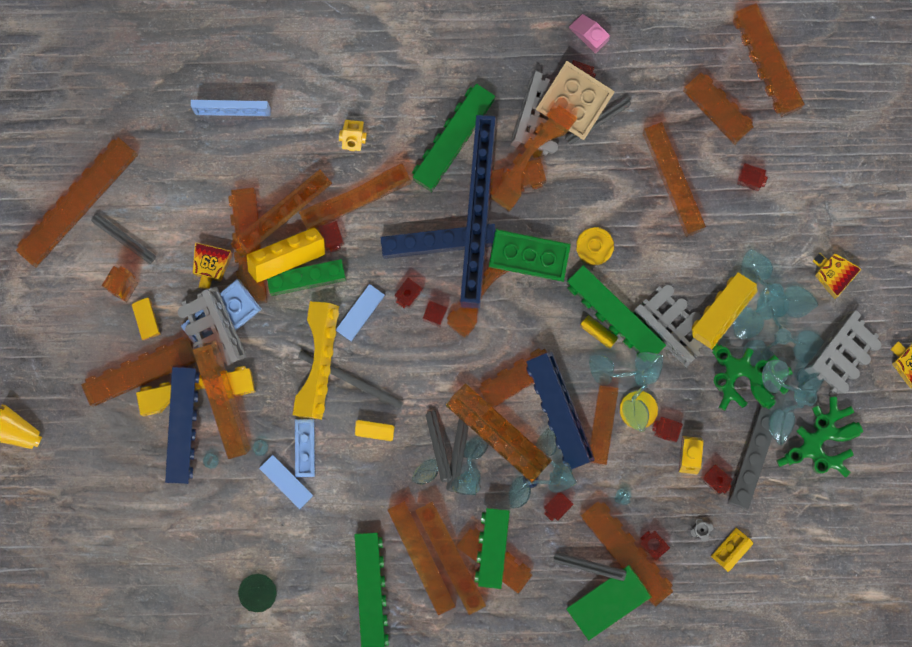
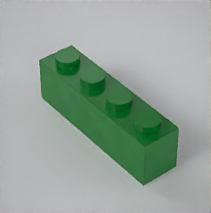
(307, 277)
(493, 548)

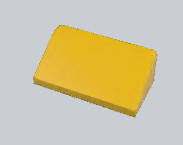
(146, 319)
(599, 331)
(374, 430)
(732, 549)

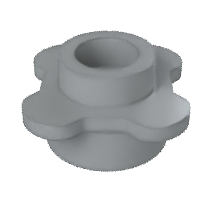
(703, 535)

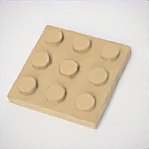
(579, 95)

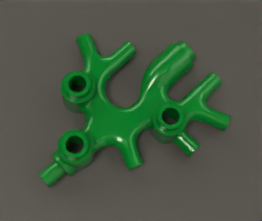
(742, 367)
(813, 441)

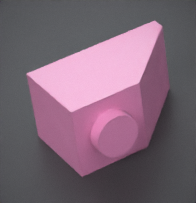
(590, 33)

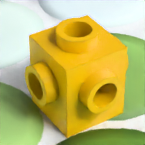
(353, 135)

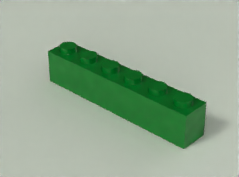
(453, 137)
(613, 312)
(370, 590)

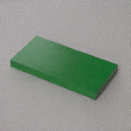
(529, 255)
(608, 603)

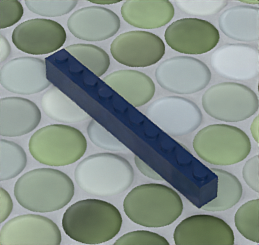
(478, 212)

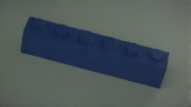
(429, 242)
(560, 410)
(180, 424)

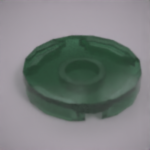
(257, 593)

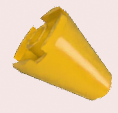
(16, 430)

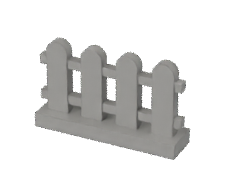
(533, 121)
(219, 321)
(678, 334)
(829, 351)

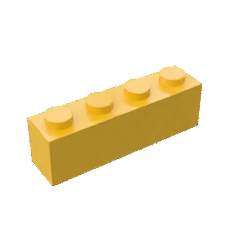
(285, 254)
(724, 310)

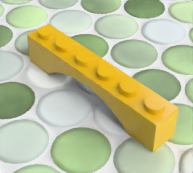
(311, 398)
(156, 400)

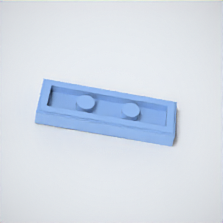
(360, 312)
(304, 448)
(286, 481)

